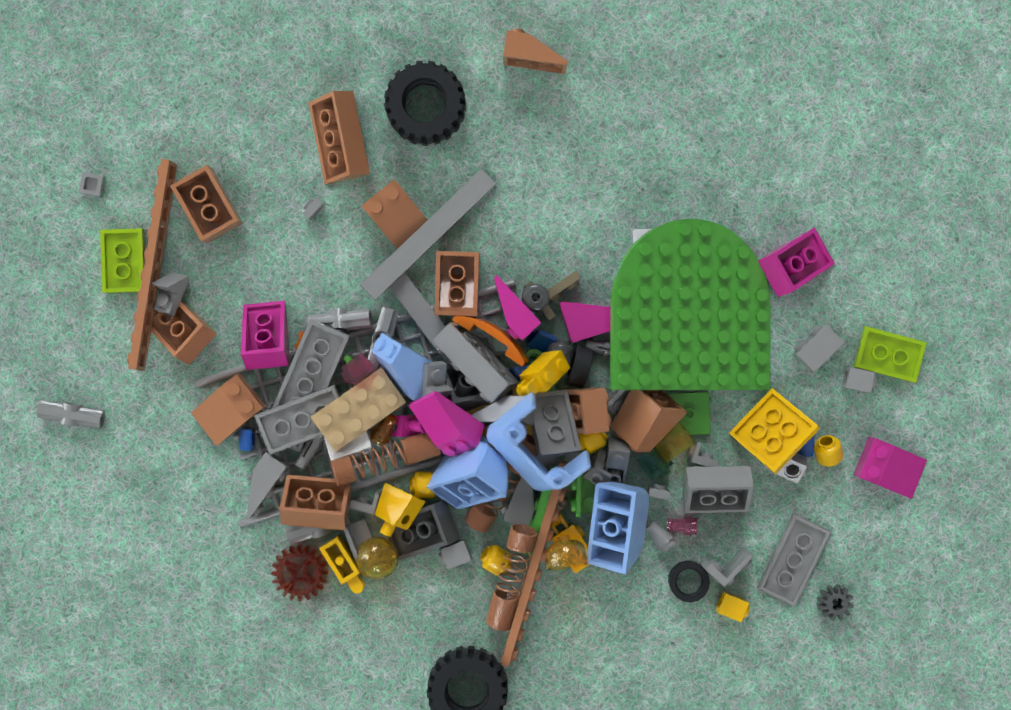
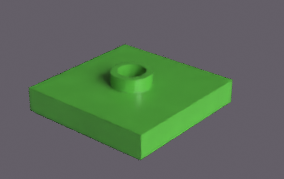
(698, 411)

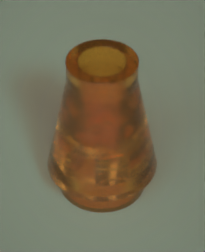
(383, 431)

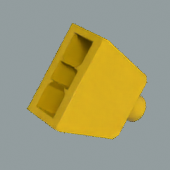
(397, 509)

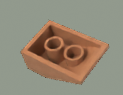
(528, 52)
(394, 213)
(456, 283)
(183, 333)
(228, 409)
(589, 409)

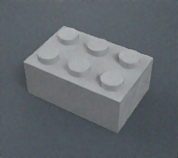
(717, 489)

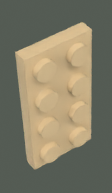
(358, 409)

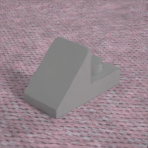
(171, 293)
(434, 379)

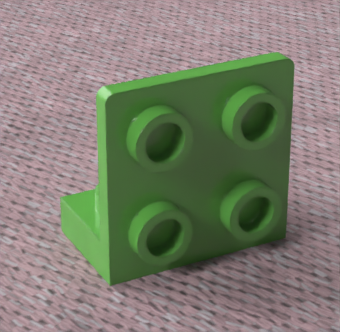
(583, 496)

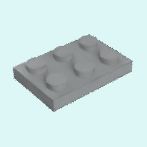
(554, 425)

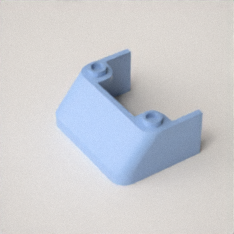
(506, 438)

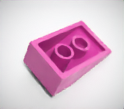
(796, 262)
(517, 315)
(265, 335)
(447, 424)
(890, 467)

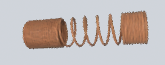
(414, 449)
(480, 515)
(505, 601)

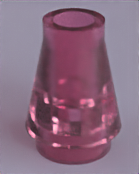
(683, 525)

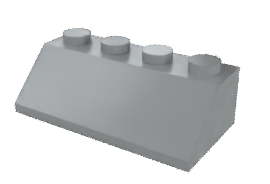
(475, 362)

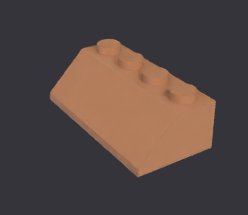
(338, 137)

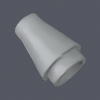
(660, 537)

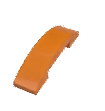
(514, 351)

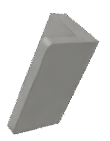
(356, 533)

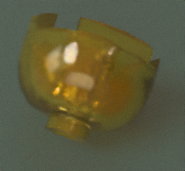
(565, 554)
(377, 558)

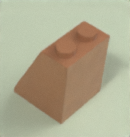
(646, 418)

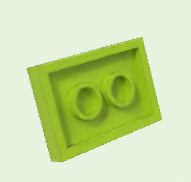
(122, 259)
(889, 354)

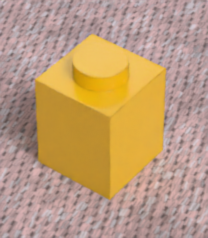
(732, 606)

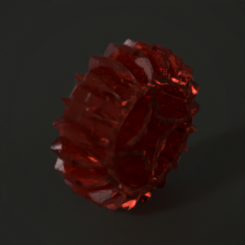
(289, 587)

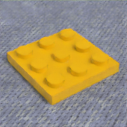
(774, 431)

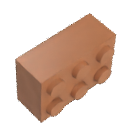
(206, 204)
(315, 503)

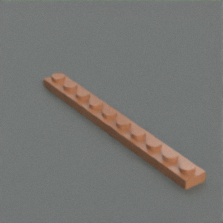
(153, 261)
(533, 575)

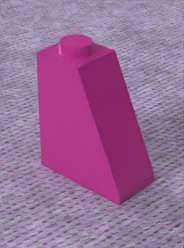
(585, 320)

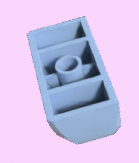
(471, 476)
(617, 526)

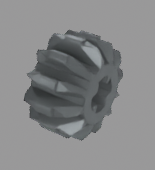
(842, 598)

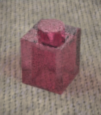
(357, 369)

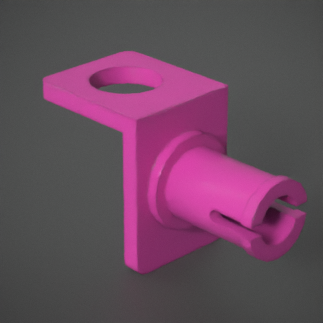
(407, 426)

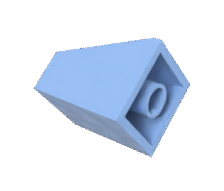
(401, 365)

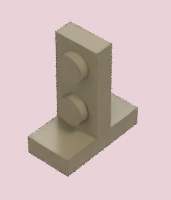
(554, 292)

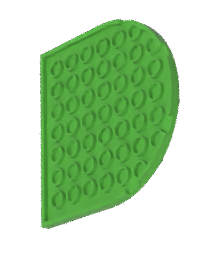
(690, 312)

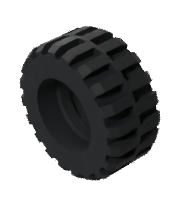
(419, 75)
(467, 660)

